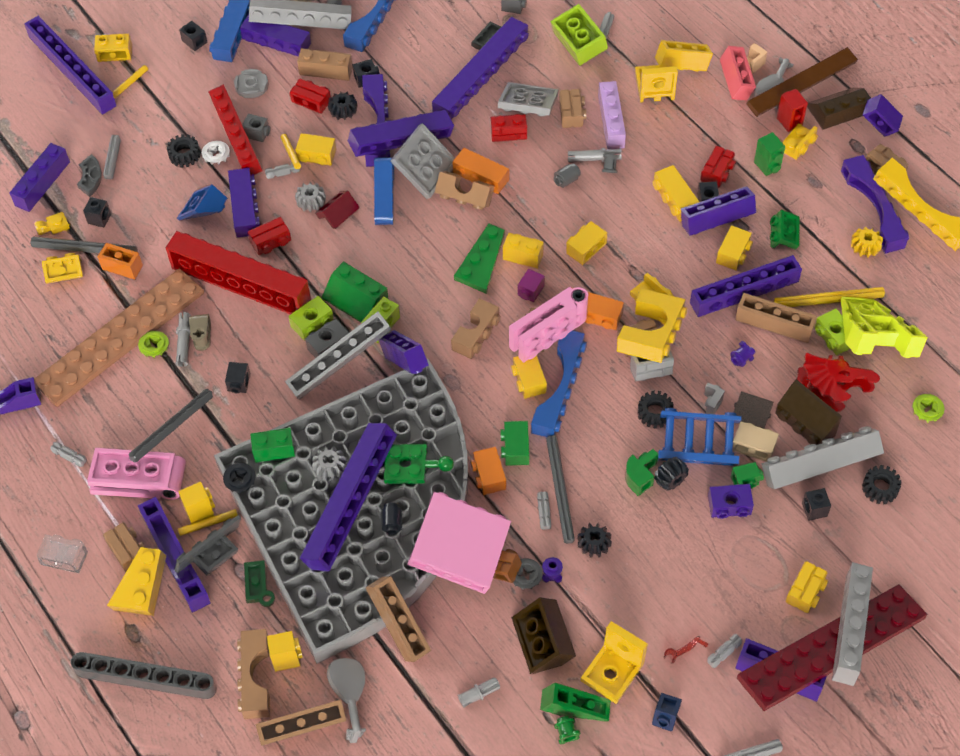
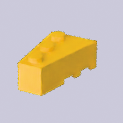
(140, 584)

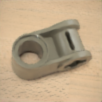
(200, 331)

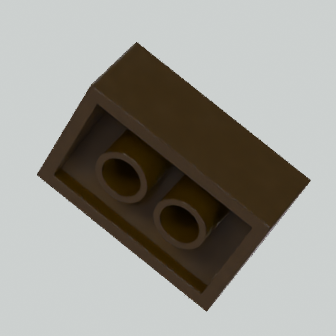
(839, 107)
(808, 414)
(543, 635)

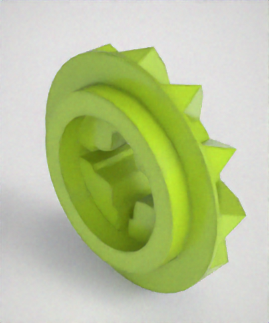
(157, 338)
(926, 400)

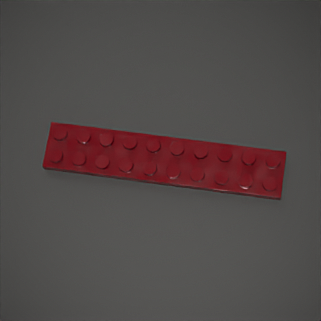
(814, 654)

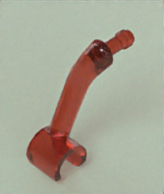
(676, 653)

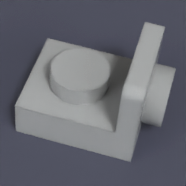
(715, 398)

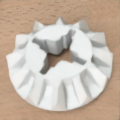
(211, 148)

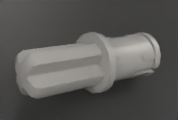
(478, 692)

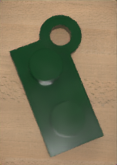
(256, 583)

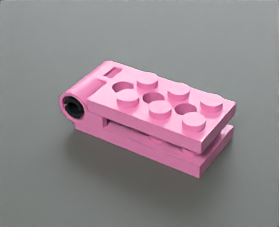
(548, 323)
(152, 476)

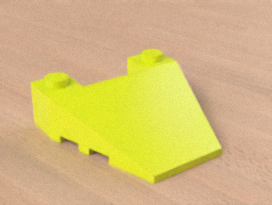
(871, 324)

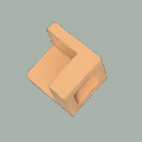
(756, 57)

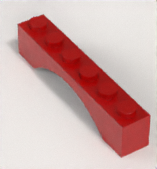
(234, 129)

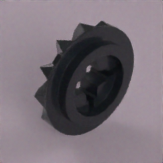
(240, 469)

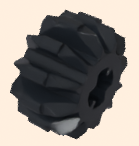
(342, 105)
(671, 473)
(594, 540)

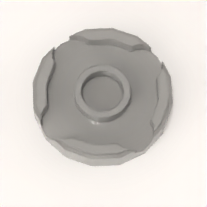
(251, 83)

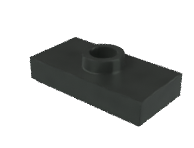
(485, 35)

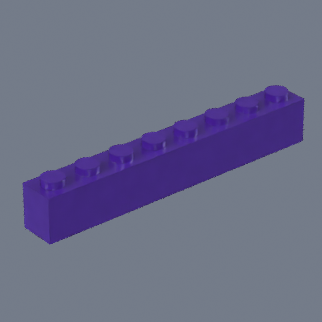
(70, 65)
(481, 67)
(348, 497)

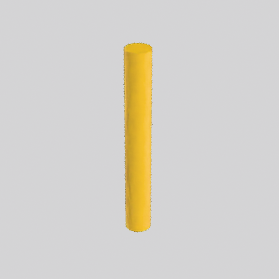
(130, 81)
(290, 151)
(207, 522)

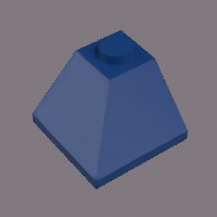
(203, 203)

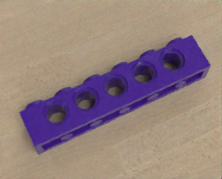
(752, 282)

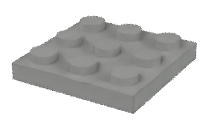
(528, 99)
(422, 160)

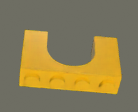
(656, 343)

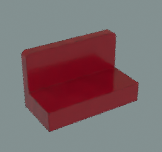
(338, 209)

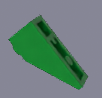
(574, 703)

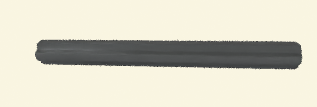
(72, 245)
(169, 426)
(560, 489)

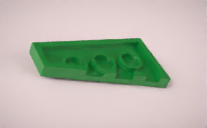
(479, 263)

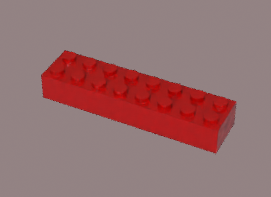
(237, 273)

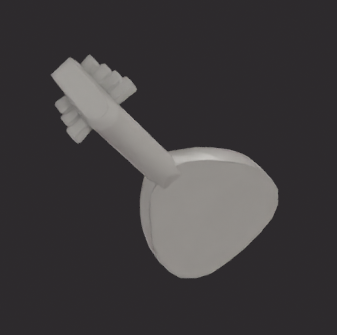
(774, 79)
(348, 680)

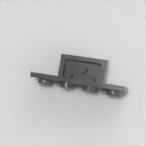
(212, 551)

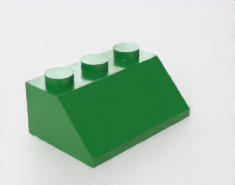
(353, 291)

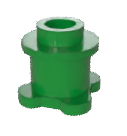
(567, 729)

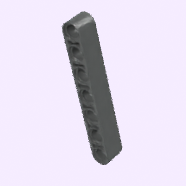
(150, 682)

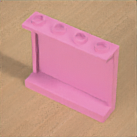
(459, 542)

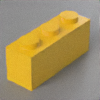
(683, 55)
(673, 190)

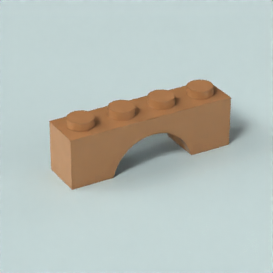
(253, 649)

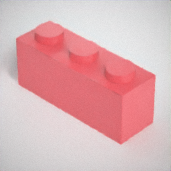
(737, 73)

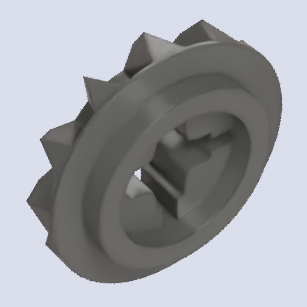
(535, 577)

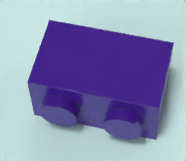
(883, 115)

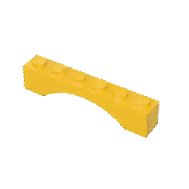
(895, 181)

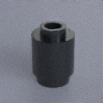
(391, 518)

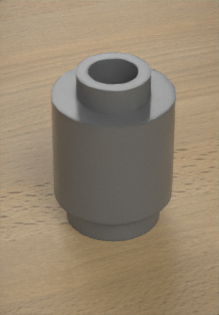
(566, 175)

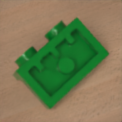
(785, 229)

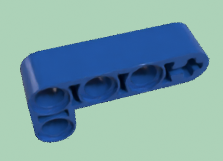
(383, 191)

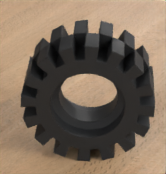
(183, 143)
(649, 400)
(885, 475)

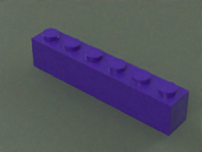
(395, 133)

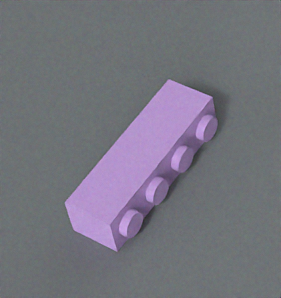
(611, 115)

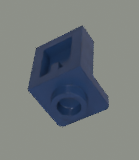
(666, 712)

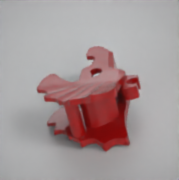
(825, 374)

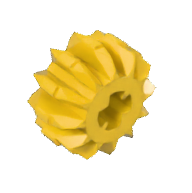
(866, 242)

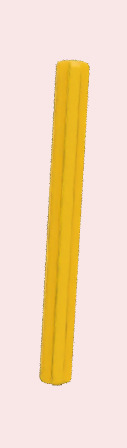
(829, 297)

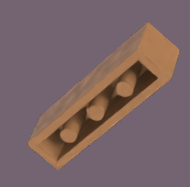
(775, 317)
(398, 619)
(300, 722)

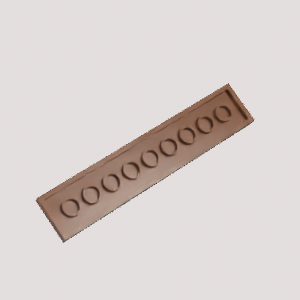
(117, 337)

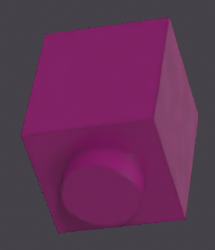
(531, 285)

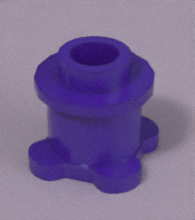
(742, 354)
(552, 574)

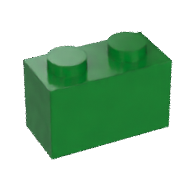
(769, 154)
(516, 443)
(272, 445)

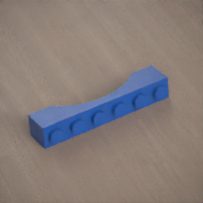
(361, 31)
(547, 415)

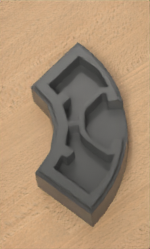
(91, 175)

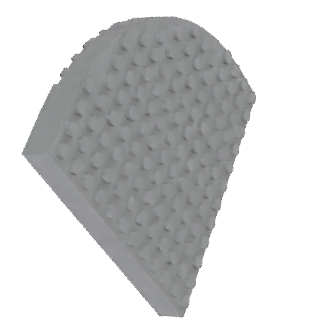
(290, 498)

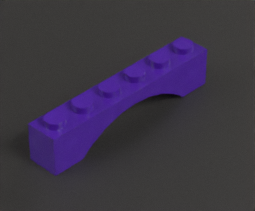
(374, 95)
(859, 175)
(19, 396)
(167, 542)

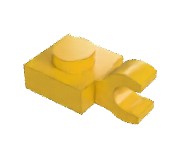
(55, 223)

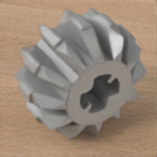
(310, 197)
(329, 463)

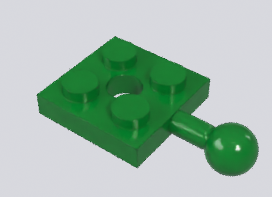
(416, 471)

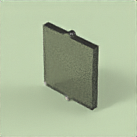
(753, 409)

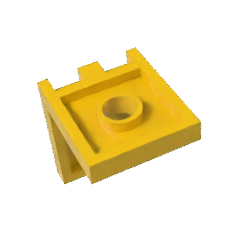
(656, 82)
(623, 655)

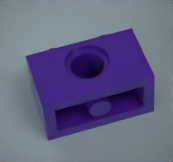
(739, 494)

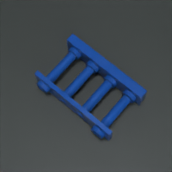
(707, 455)

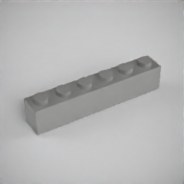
(300, 13)
(338, 355)
(822, 457)
(852, 624)

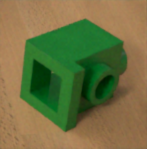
(747, 474)

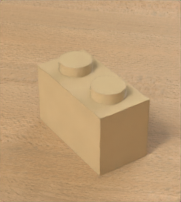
(755, 441)

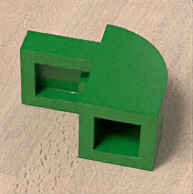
(637, 471)

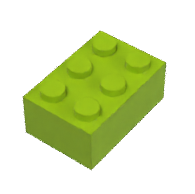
(579, 34)

